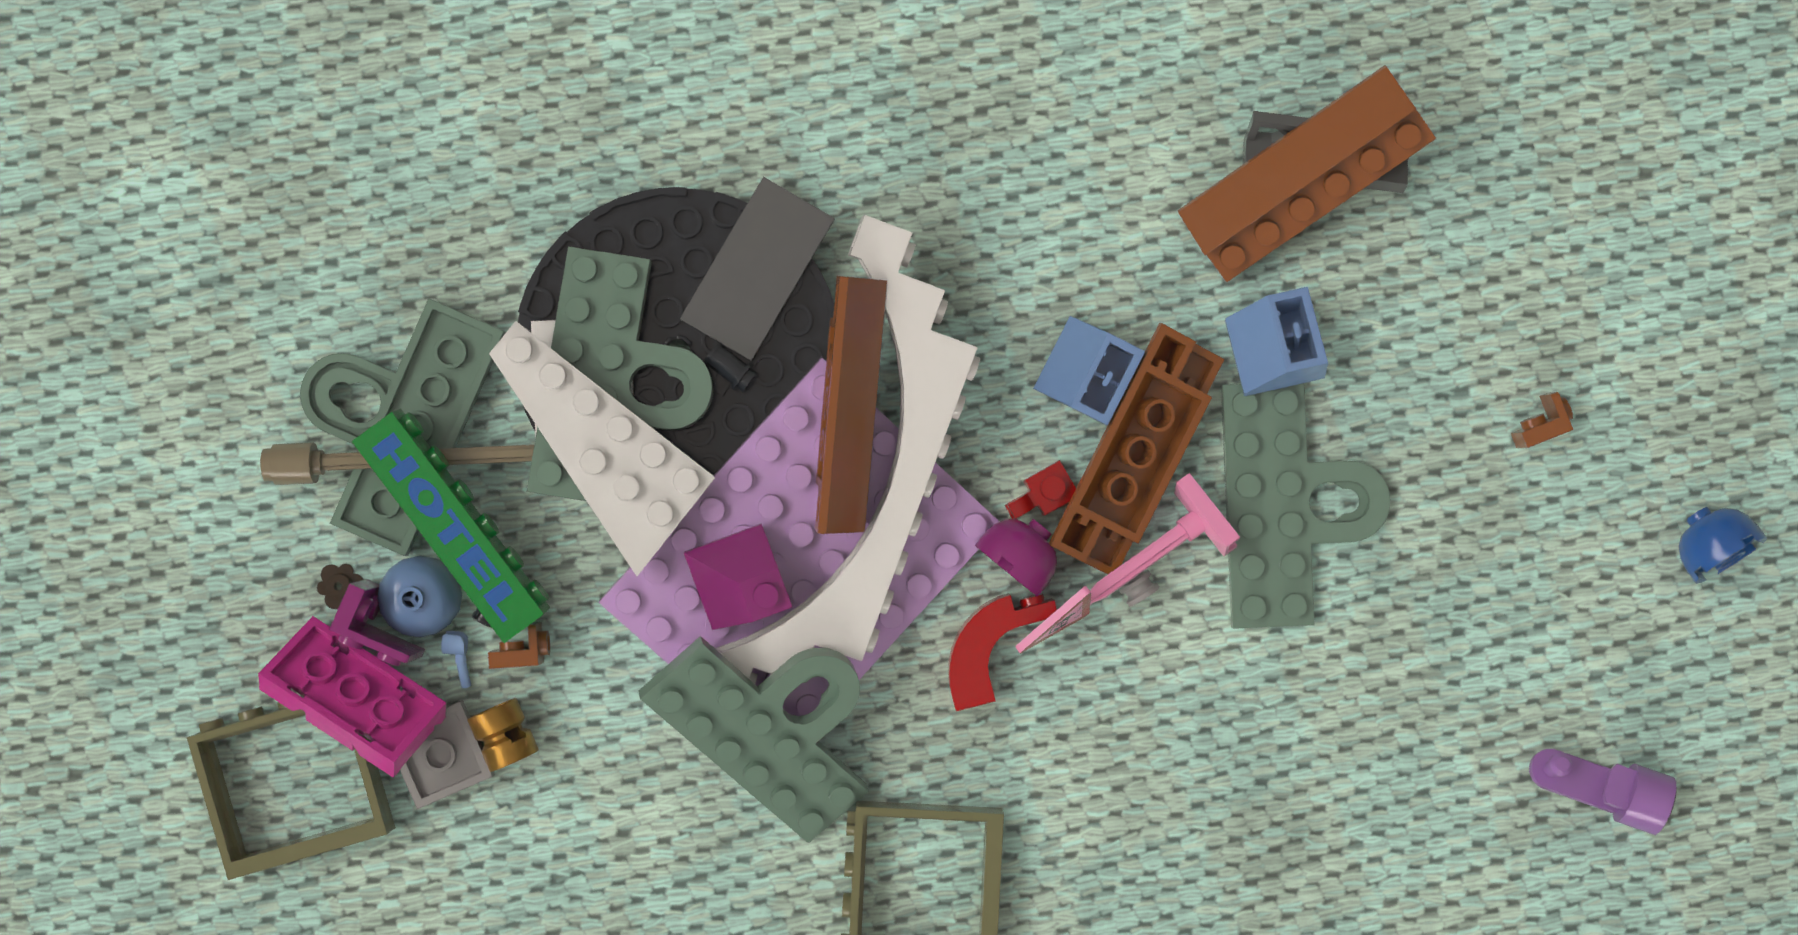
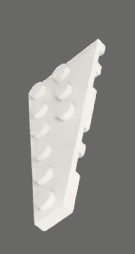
(617, 461)

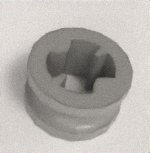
(1138, 588)

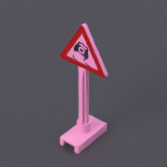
(1202, 517)

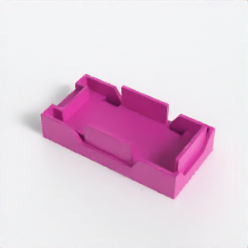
(352, 694)

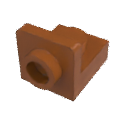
(1538, 428)
(516, 655)

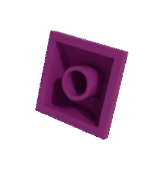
(738, 578)

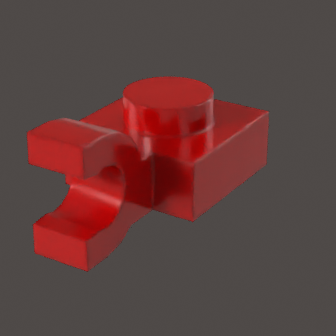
(1046, 489)

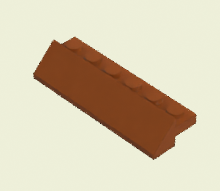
(1306, 174)
(849, 405)
(1138, 451)

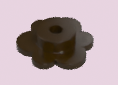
(331, 576)

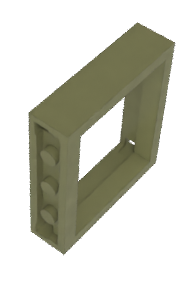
(223, 818)
(992, 853)

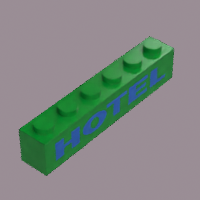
(452, 524)

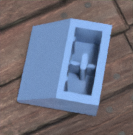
(1277, 342)
(1089, 370)

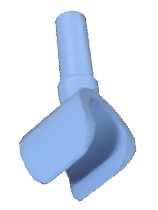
(457, 643)

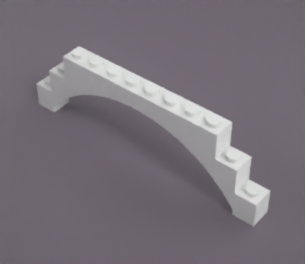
(931, 380)

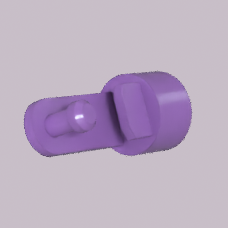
(1633, 794)

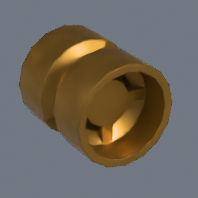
(503, 734)

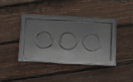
(757, 268)

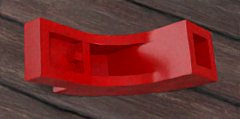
(976, 638)

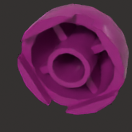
(1021, 552)

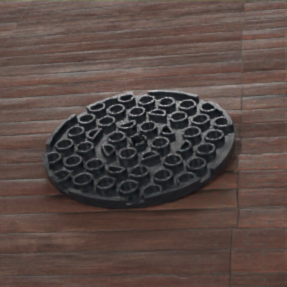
(682, 237)

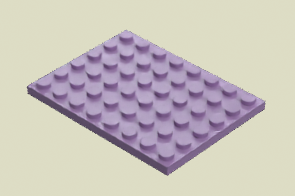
(775, 485)

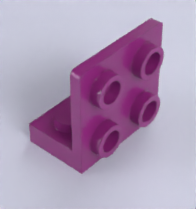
(350, 622)

